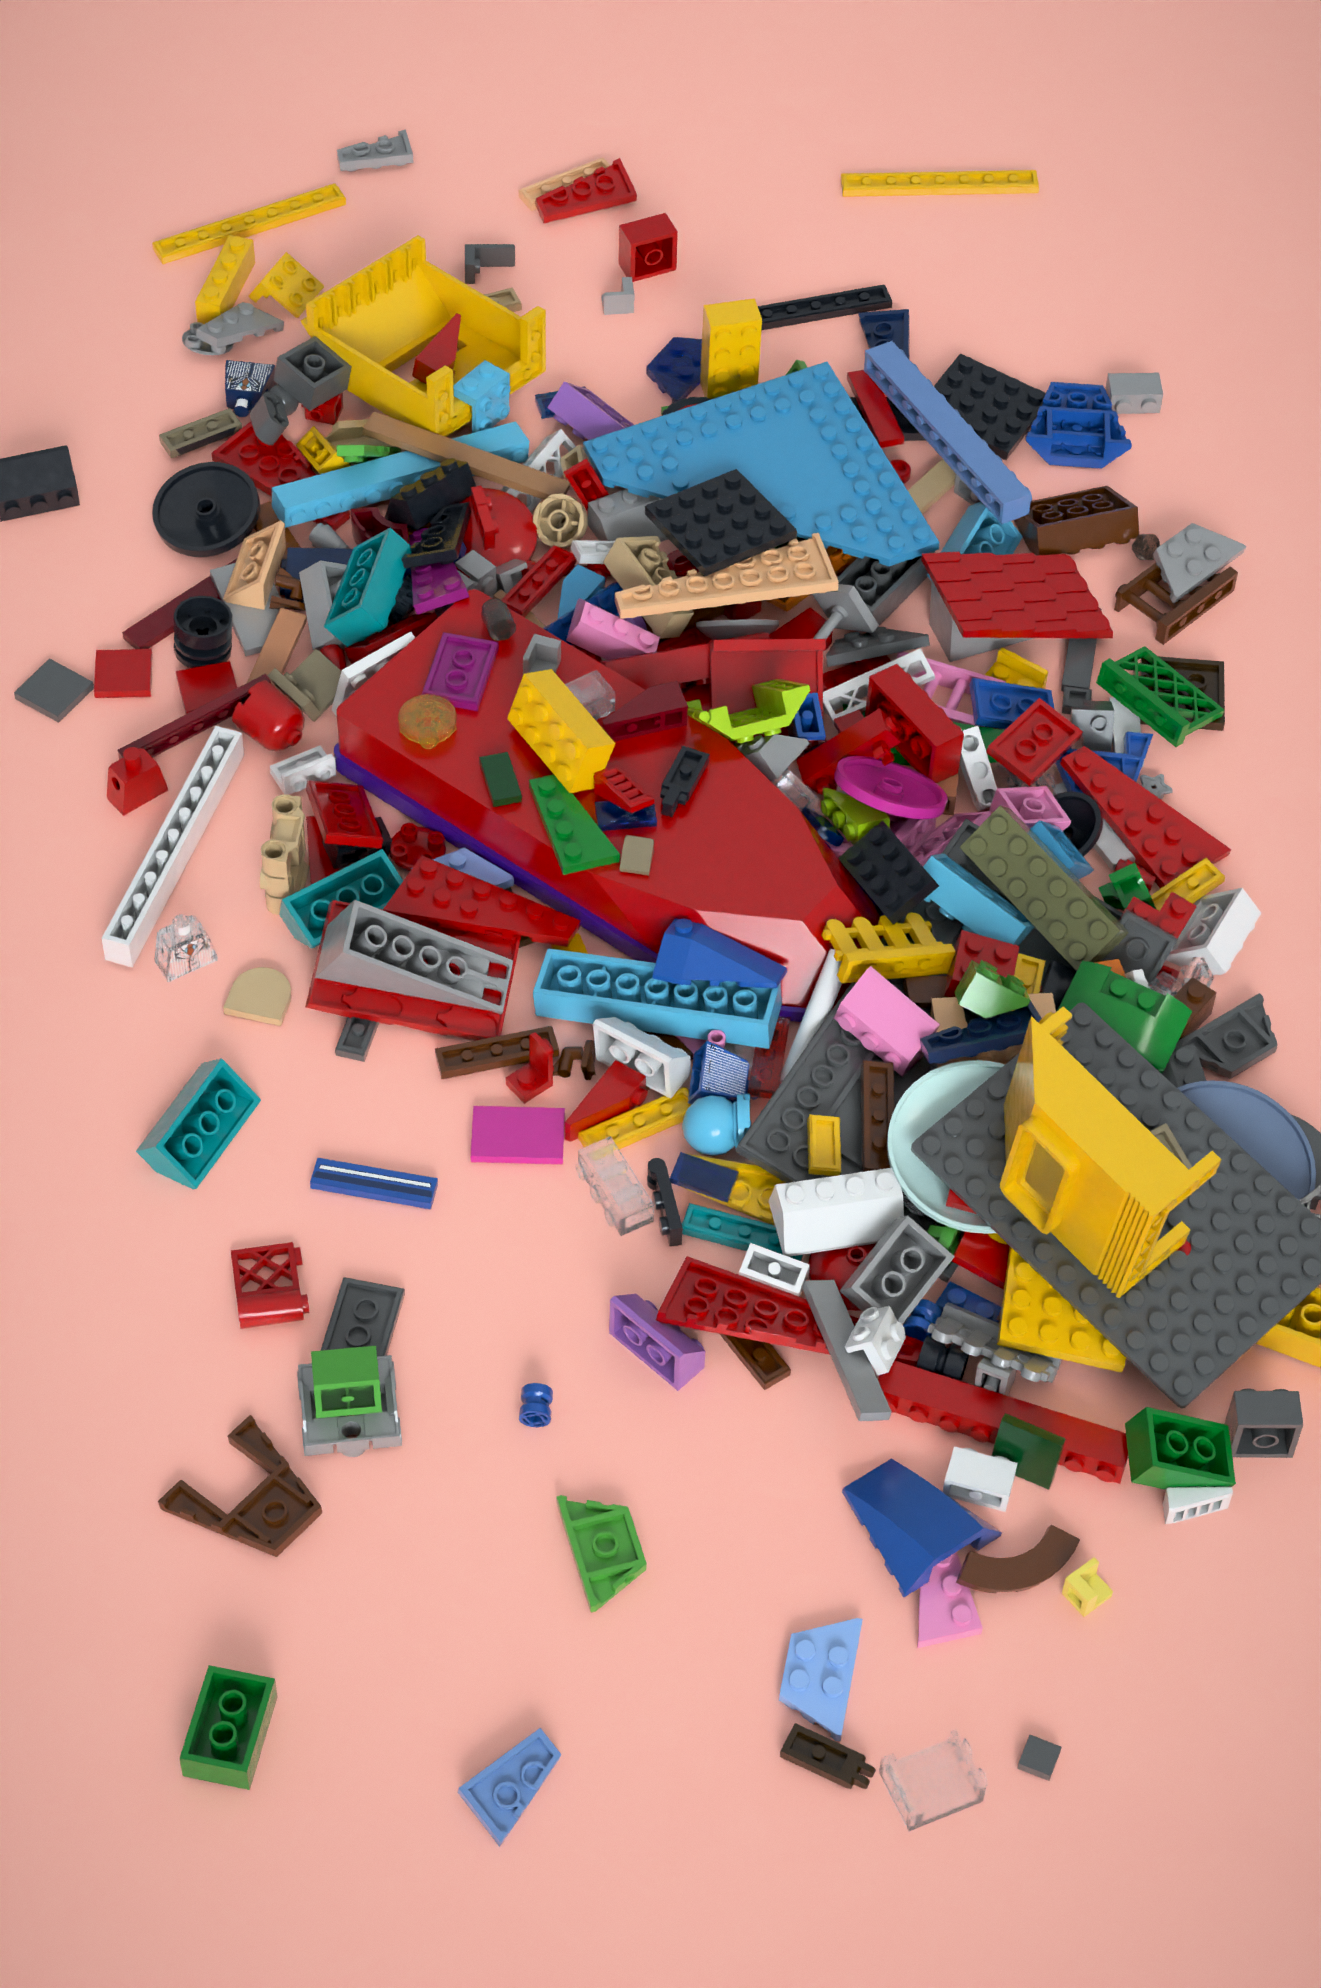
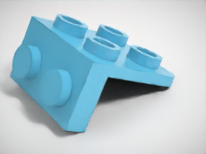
(487, 392)

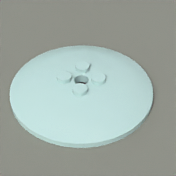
(914, 1114)

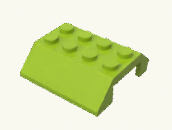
(775, 708)

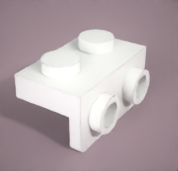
(309, 765)
(878, 1336)

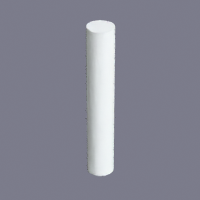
(817, 1011)

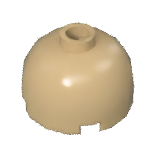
(560, 520)

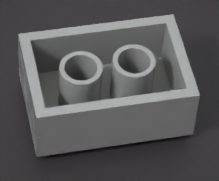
(898, 1270)

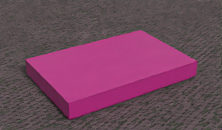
(517, 1135)

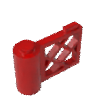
(269, 1302)

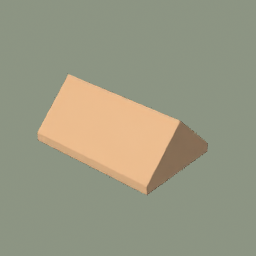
(257, 567)

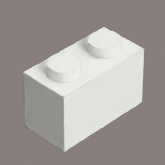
(774, 1269)
(980, 1478)

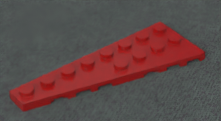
(744, 1308)

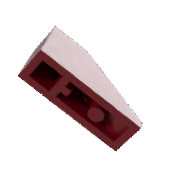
(650, 712)

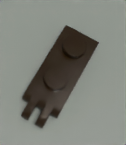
(826, 1758)

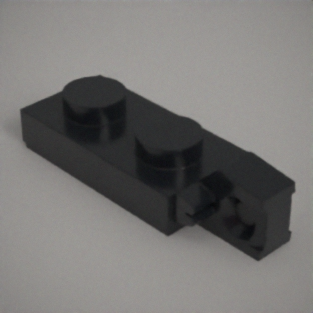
(682, 779)

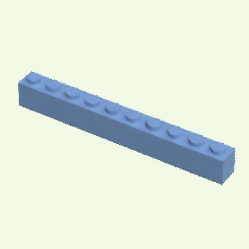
(947, 432)

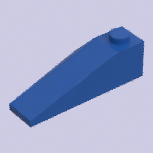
(700, 953)

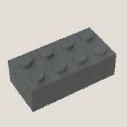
(884, 586)

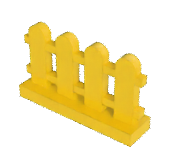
(892, 961)

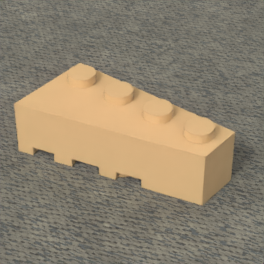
(640, 562)

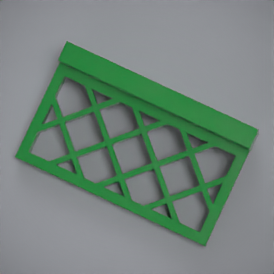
(1149, 704)

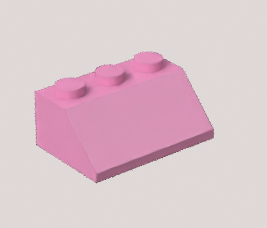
(608, 634)
(885, 1021)

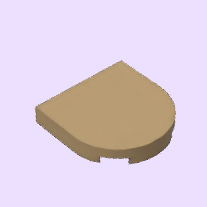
(260, 996)

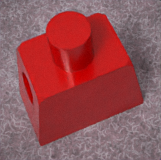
(134, 780)

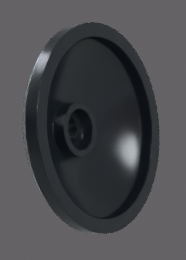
(1085, 819)

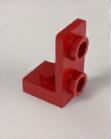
(537, 1074)

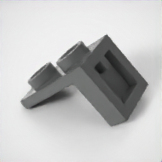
(487, 256)

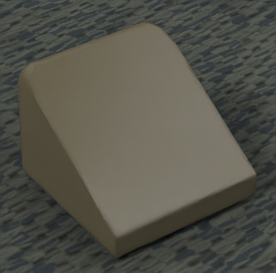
(637, 855)

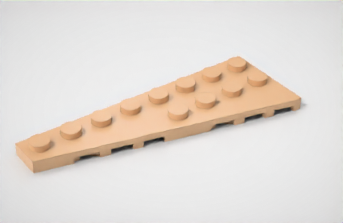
(773, 574)

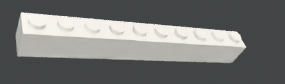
(173, 847)

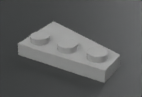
(382, 153)
(236, 323)

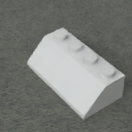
(835, 1211)

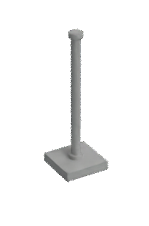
(844, 611)

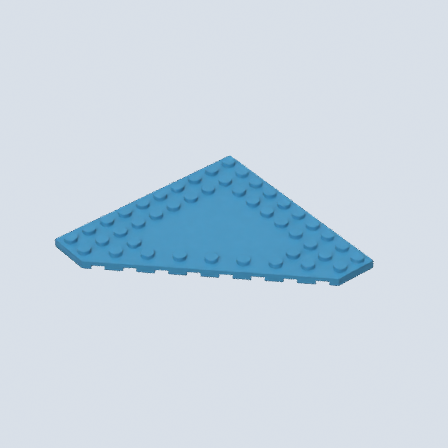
(795, 445)

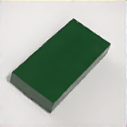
(500, 779)

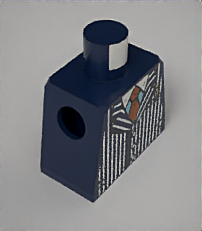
(246, 384)

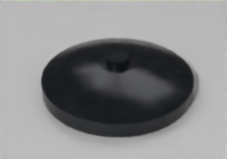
(206, 509)

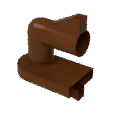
(286, 581)
(564, 1064)

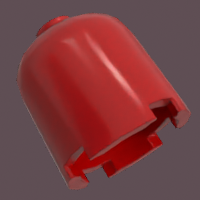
(270, 717)

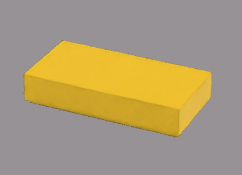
(824, 1145)

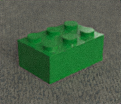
(1178, 1451)
(228, 1727)

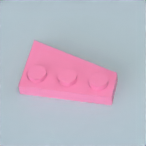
(946, 1607)

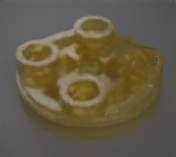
(427, 720)

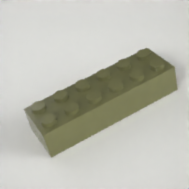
(1043, 888)

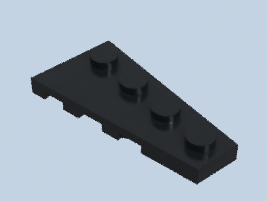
(443, 539)

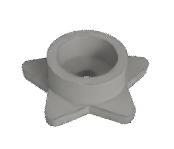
(1158, 782)

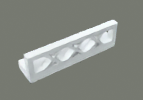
(538, 460)
(857, 688)

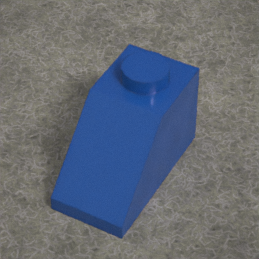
(808, 720)

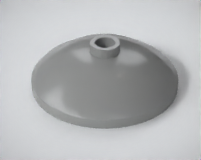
(734, 628)

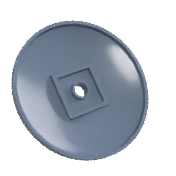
(1260, 1129)

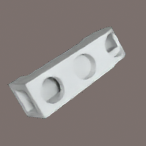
(977, 769)

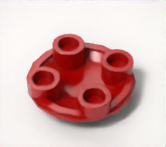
(413, 842)

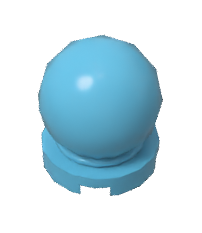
(716, 1124)

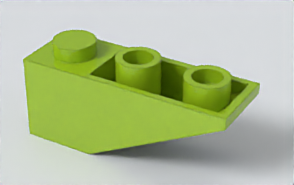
(850, 815)

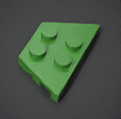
(602, 1547)

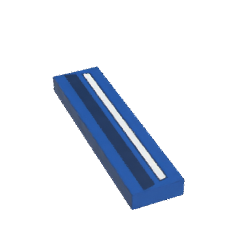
(374, 1183)

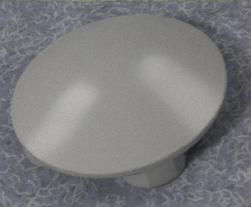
(196, 345)

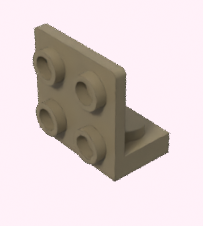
(310, 684)

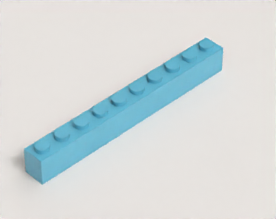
(380, 478)

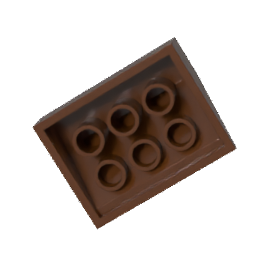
(1078, 522)

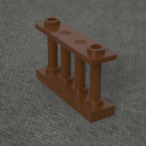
(1183, 611)

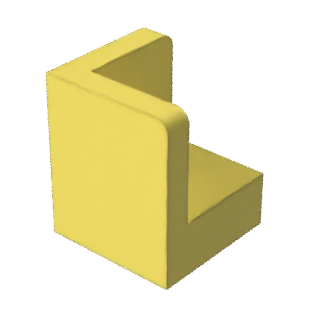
(1086, 1589)

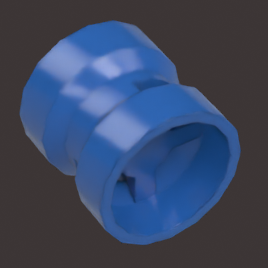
(920, 1319)
(535, 1407)

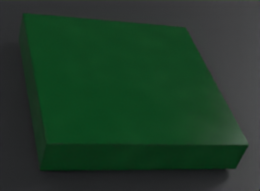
(1030, 1447)

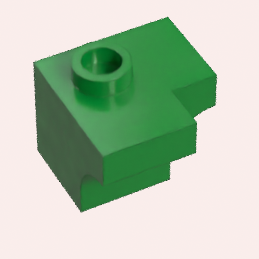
(1124, 886)

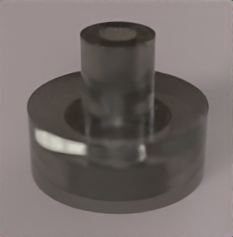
(1145, 546)

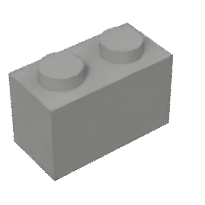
(1135, 392)

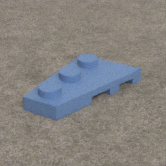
(509, 1784)

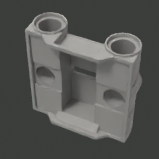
(323, 1433)

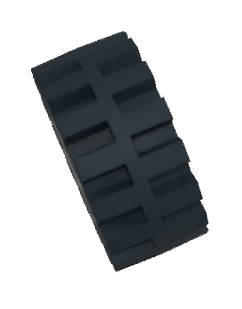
(404, 601)

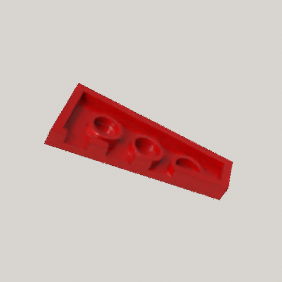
(596, 192)

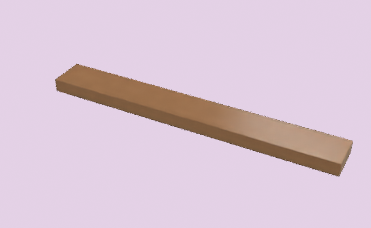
(480, 462)

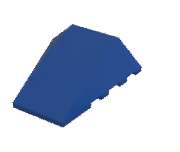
(1077, 427)
(913, 1522)

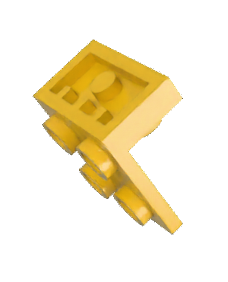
(289, 285)

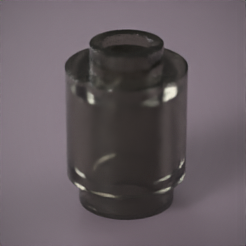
(498, 619)

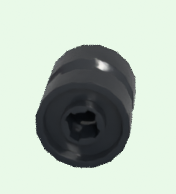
(942, 1360)

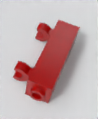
(868, 737)

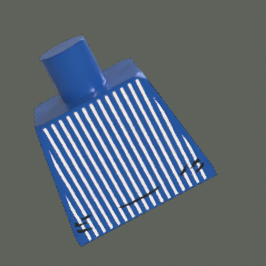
(718, 1074)

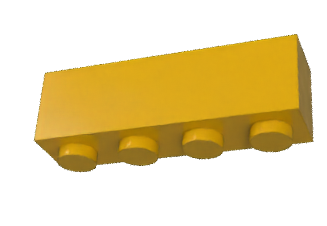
(225, 278)

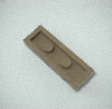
(200, 433)

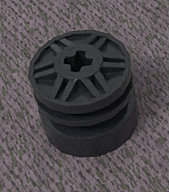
(202, 631)

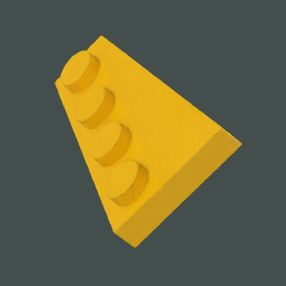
(751, 1189)

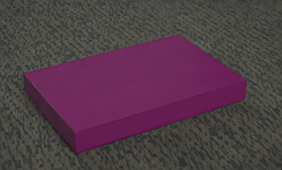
(461, 670)

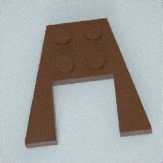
(269, 1515)

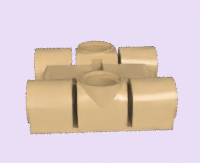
(283, 855)

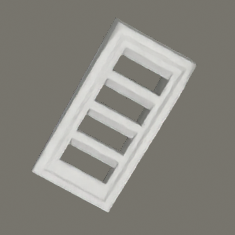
(1192, 1502)

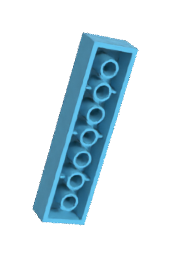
(598, 987)

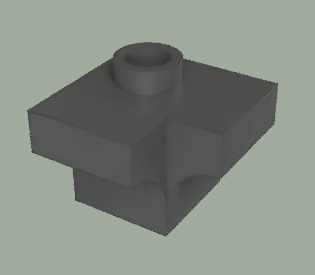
(1096, 722)

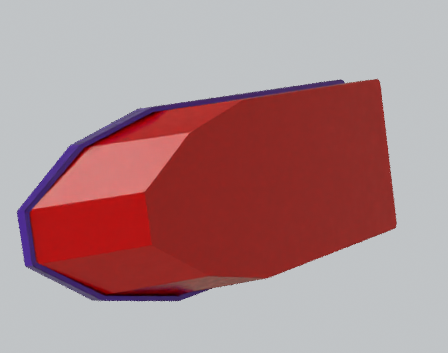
(724, 860)

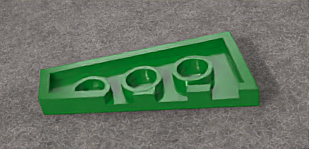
(571, 830)

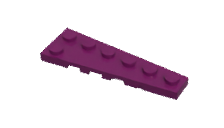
(435, 583)

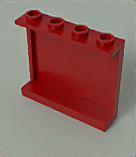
(747, 662)

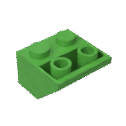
(988, 992)
(346, 1381)

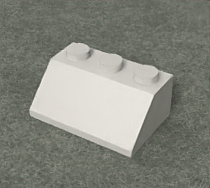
(1216, 930)
(662, 1064)

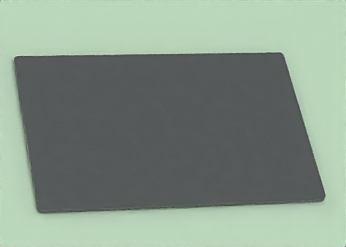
(1248, 1235)

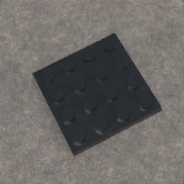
(991, 402)
(720, 522)

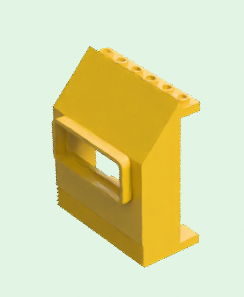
(396, 310)
(1089, 1164)

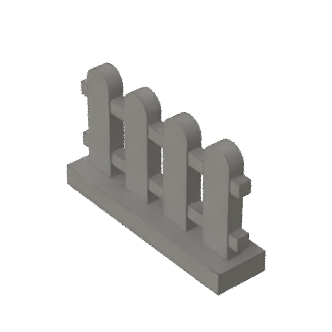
(979, 1337)

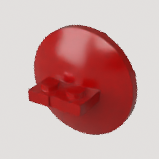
(499, 527)

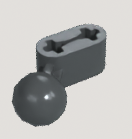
(271, 414)

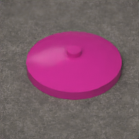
(890, 787)

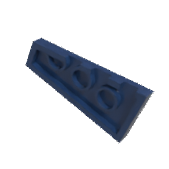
(887, 326)
(979, 1036)

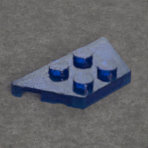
(677, 367)

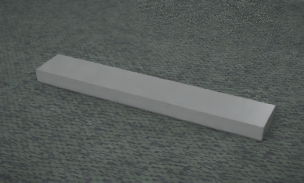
(853, 1367)

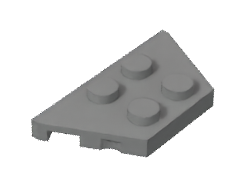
(1194, 557)

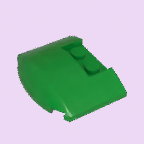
(1138, 1014)

